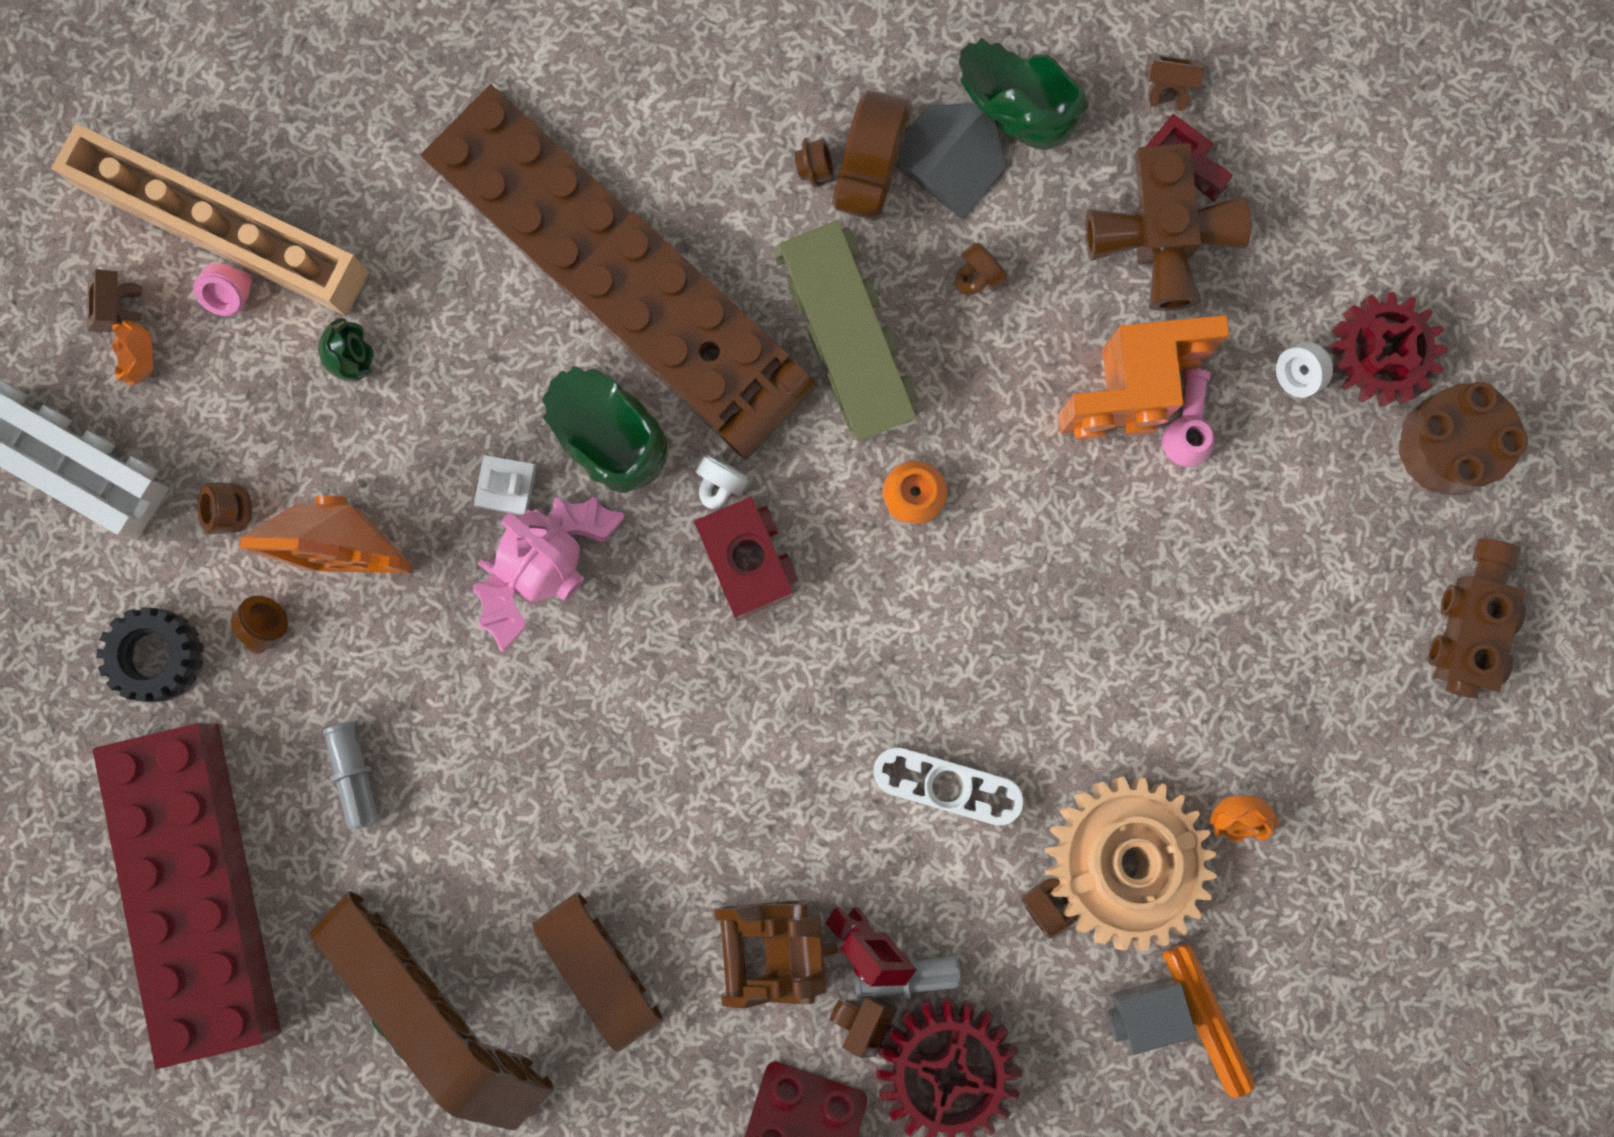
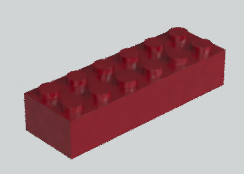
(186, 894)

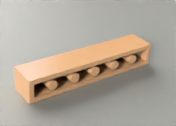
(211, 219)

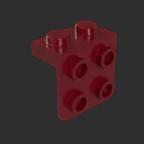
(804, 1105)

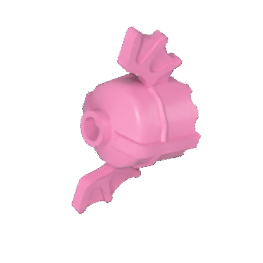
(538, 562)

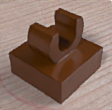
(1172, 73)
(104, 301)
(865, 1024)

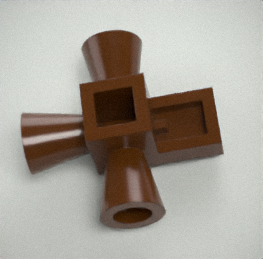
(1168, 225)

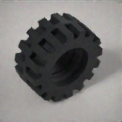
(119, 647)

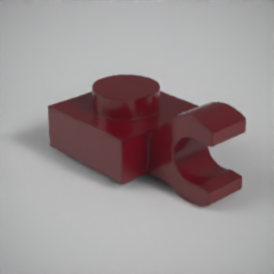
(1208, 176)

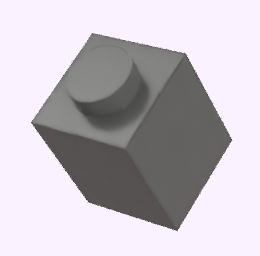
(1150, 1016)

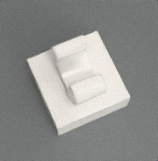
(505, 485)

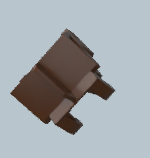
(791, 949)

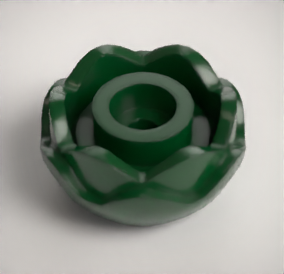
(345, 351)

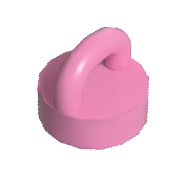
(222, 289)

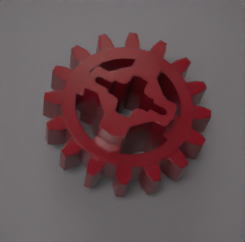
(1371, 332)

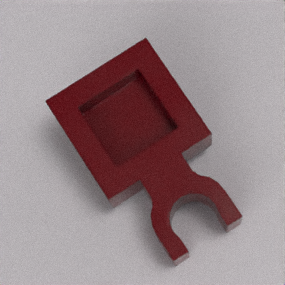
(872, 953)

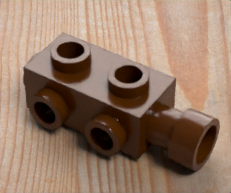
(1472, 627)

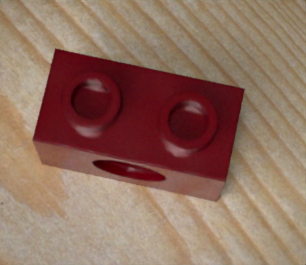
(728, 531)

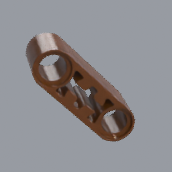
(596, 972)

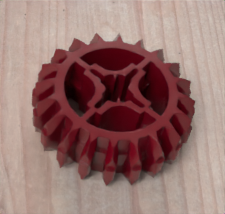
(973, 1082)

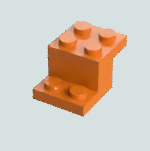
(1142, 376)

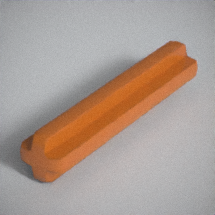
(1209, 1021)

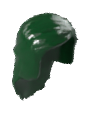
(1027, 97)
(605, 429)

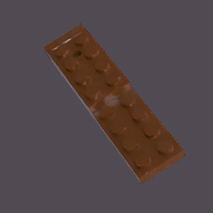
(620, 272)

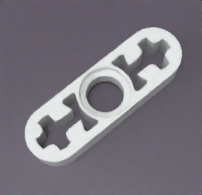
(981, 810)

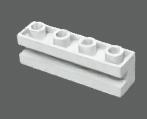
(76, 467)

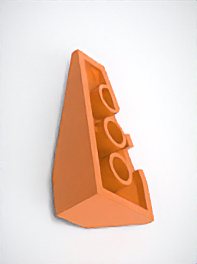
(326, 539)

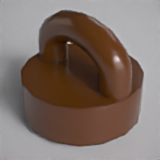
(982, 263)
(219, 509)
(259, 623)
(1044, 911)

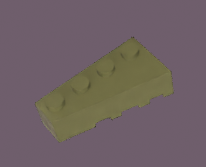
(846, 329)

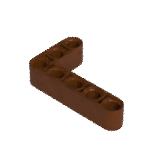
(423, 1026)

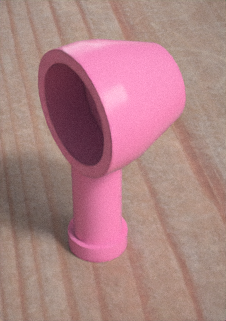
(1174, 436)

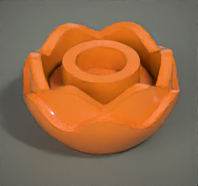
(133, 352)
(911, 508)
(1243, 817)

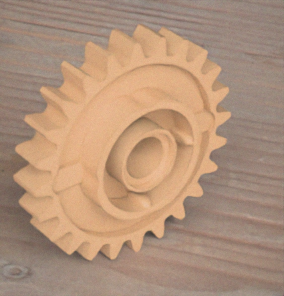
(1093, 873)

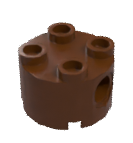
(1462, 439)

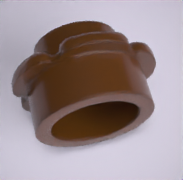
(814, 162)

